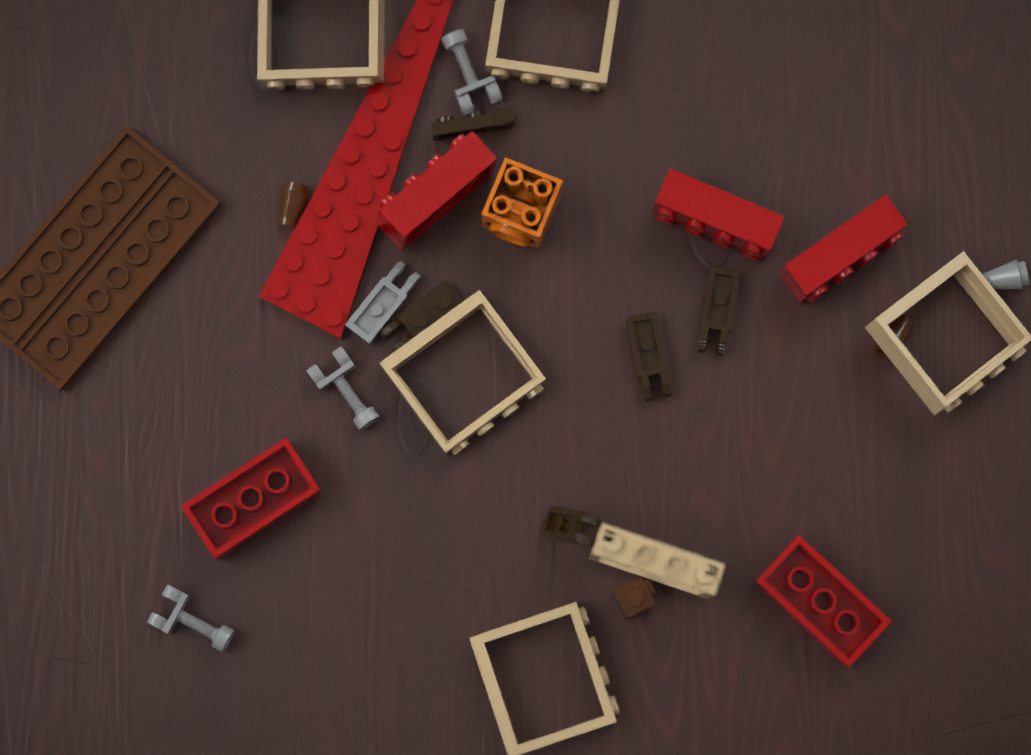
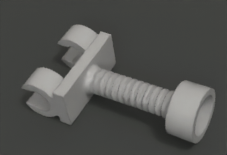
(456, 42)
(363, 416)
(220, 636)

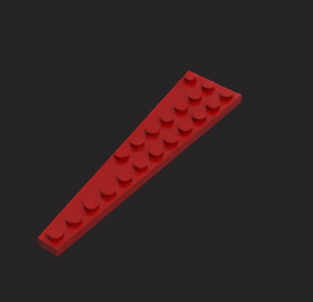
(336, 232)

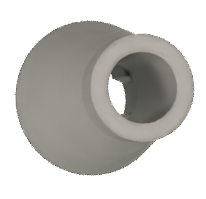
(1008, 276)

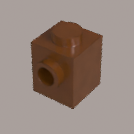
(635, 596)

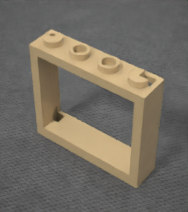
(558, 76)
(332, 77)
(989, 303)
(435, 332)
(656, 561)
(598, 675)

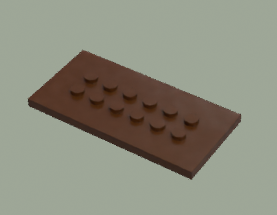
(97, 256)

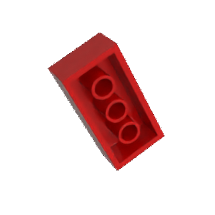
(436, 190)
(717, 215)
(842, 249)
(251, 499)
(822, 601)

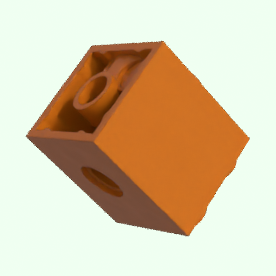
(521, 204)

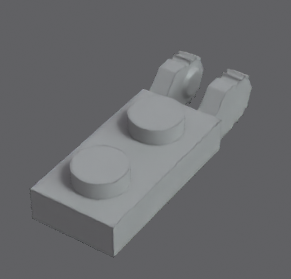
(381, 304)

